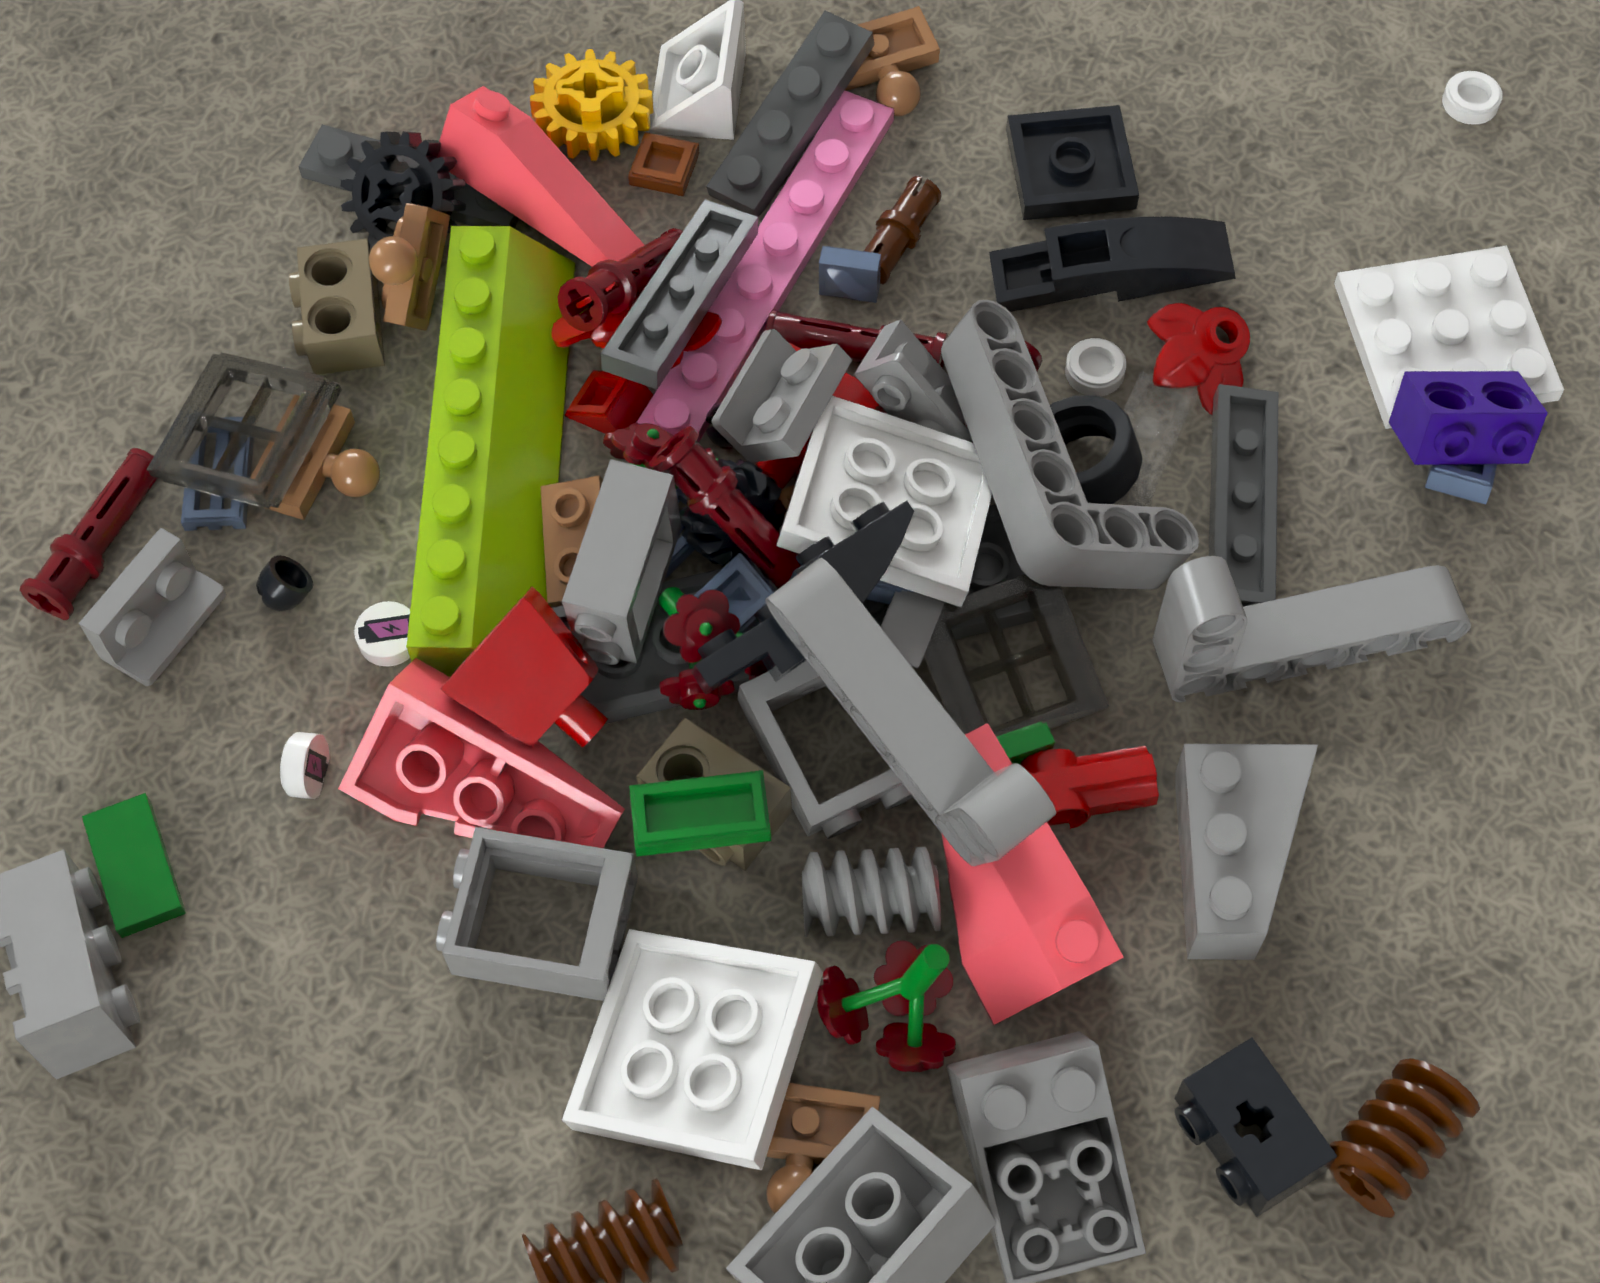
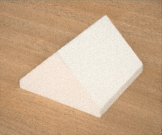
(701, 77)

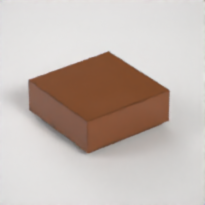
(664, 164)

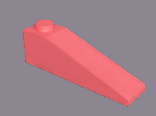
(525, 173)
(455, 765)
(1024, 918)

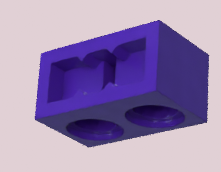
(1467, 417)

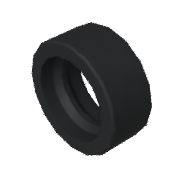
(1101, 417)

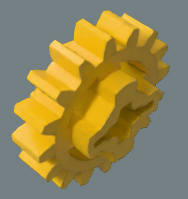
(592, 104)

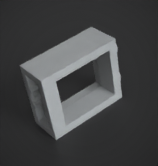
(622, 562)
(838, 814)
(473, 876)

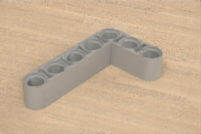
(1033, 480)
(1218, 645)
(969, 803)

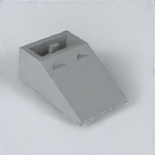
(1047, 1157)

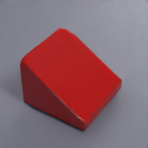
(609, 402)

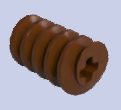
(1395, 1130)
(611, 1245)

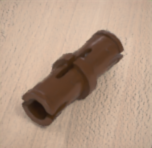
(901, 225)

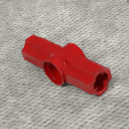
(1094, 782)

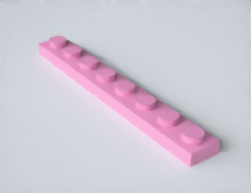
(772, 262)

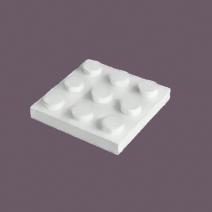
(1445, 317)
(874, 458)
(694, 1048)

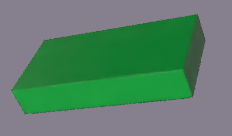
(700, 813)
(133, 865)

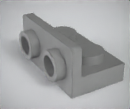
(911, 382)
(779, 397)
(151, 609)

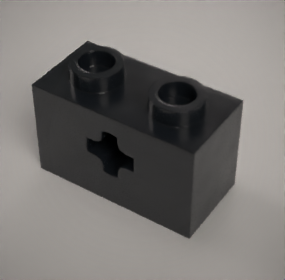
(1250, 1091)

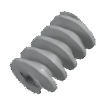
(870, 891)

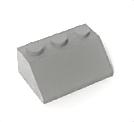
(870, 1215)

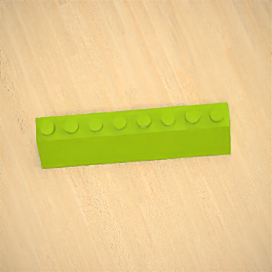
(488, 440)

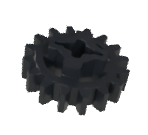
(381, 182)

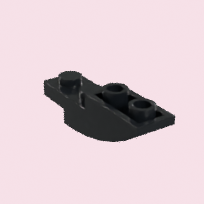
(1110, 255)
(857, 559)

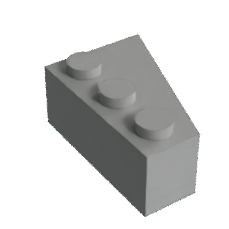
(1235, 840)
(63, 966)

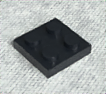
(1072, 162)

